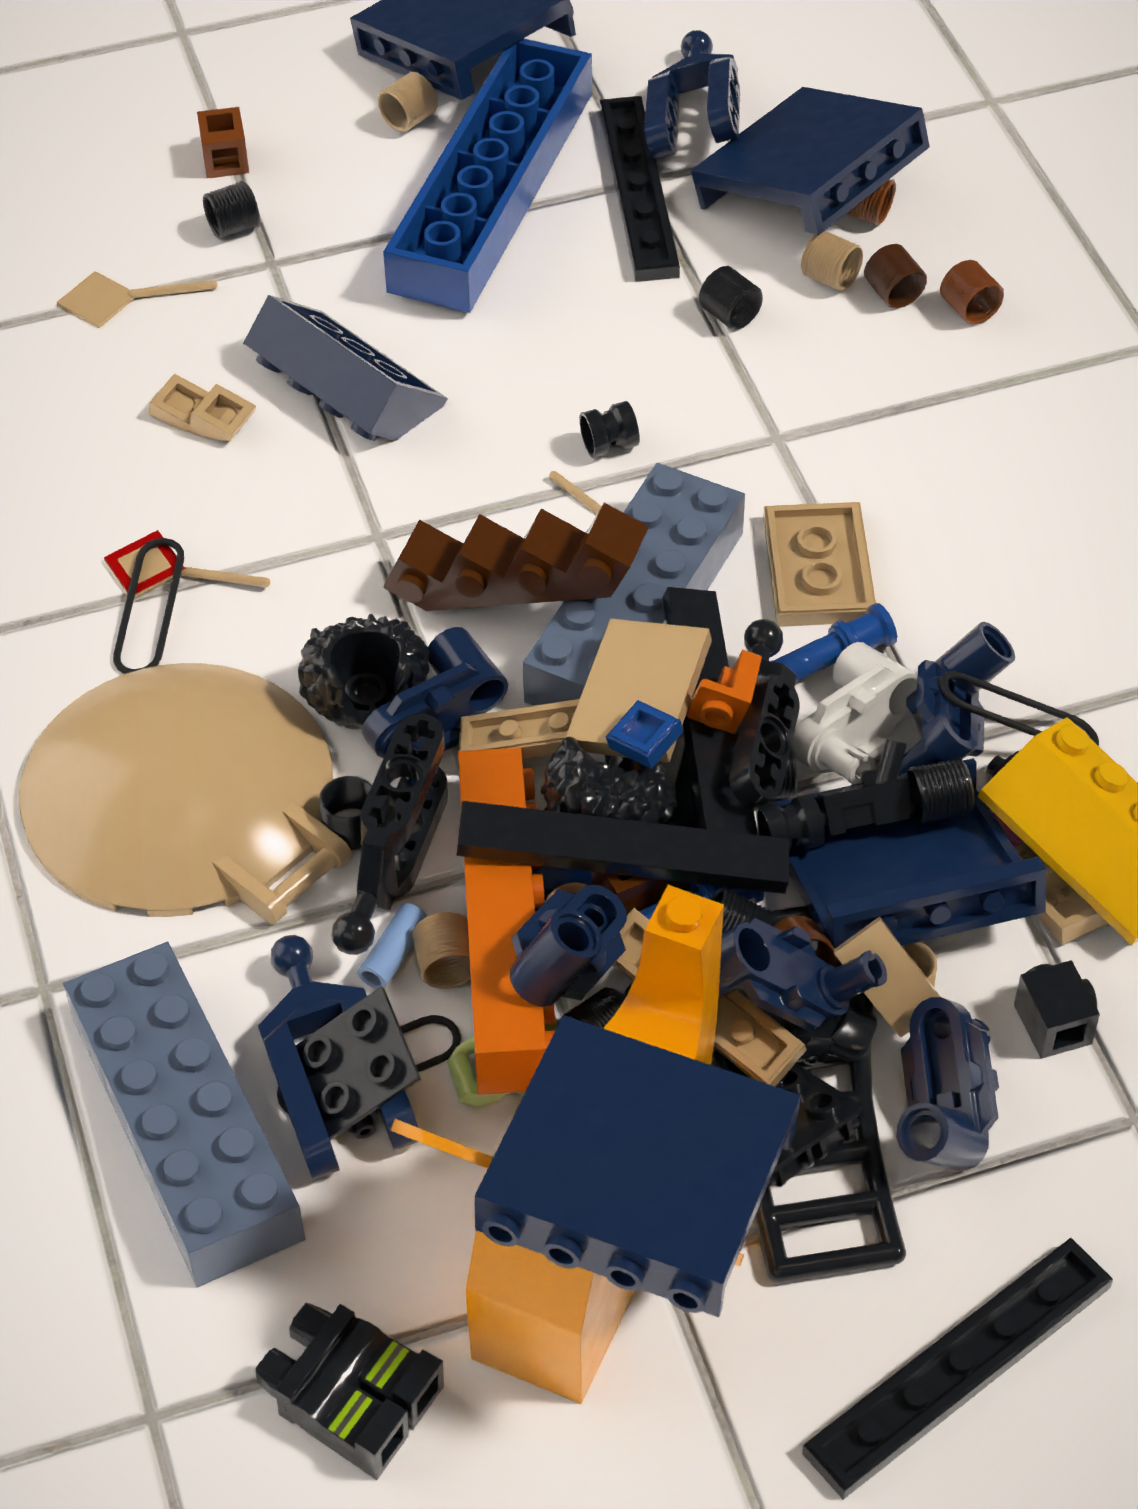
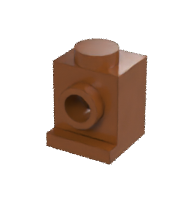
(223, 142)

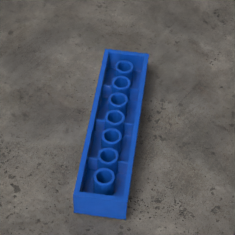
(488, 175)

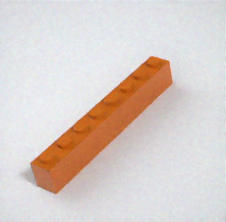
(499, 902)

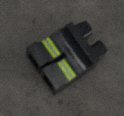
(351, 1385)

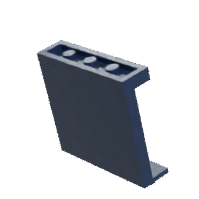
(451, 35)
(816, 154)
(918, 876)
(636, 1165)

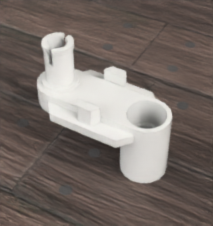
(854, 720)

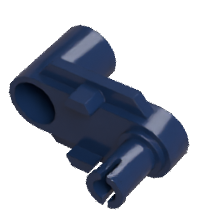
(464, 686)
(947, 729)
(568, 945)
(788, 977)
(947, 1087)

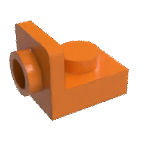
(727, 701)

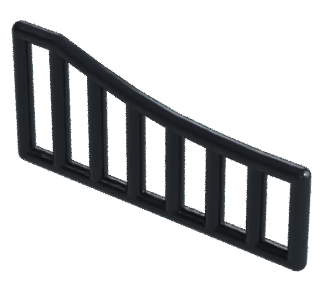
(874, 1201)

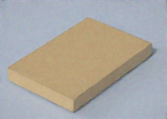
(818, 563)
(643, 664)

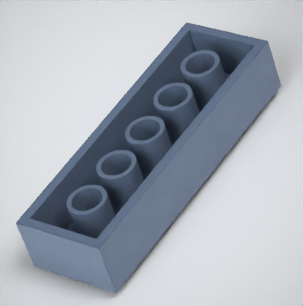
(686, 545)
(184, 1114)

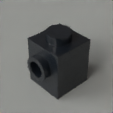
(1057, 1008)

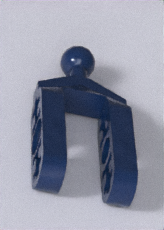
(693, 72)
(300, 1014)

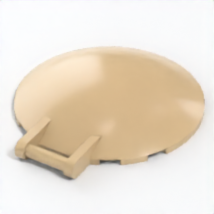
(181, 793)

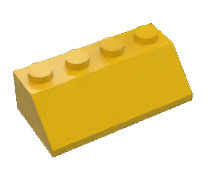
(1077, 817)

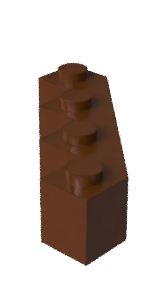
(506, 569)

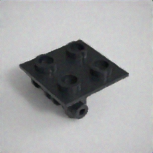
(358, 1065)
(823, 1123)

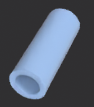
(391, 947)

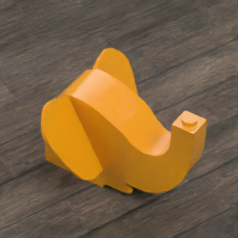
(521, 1307)

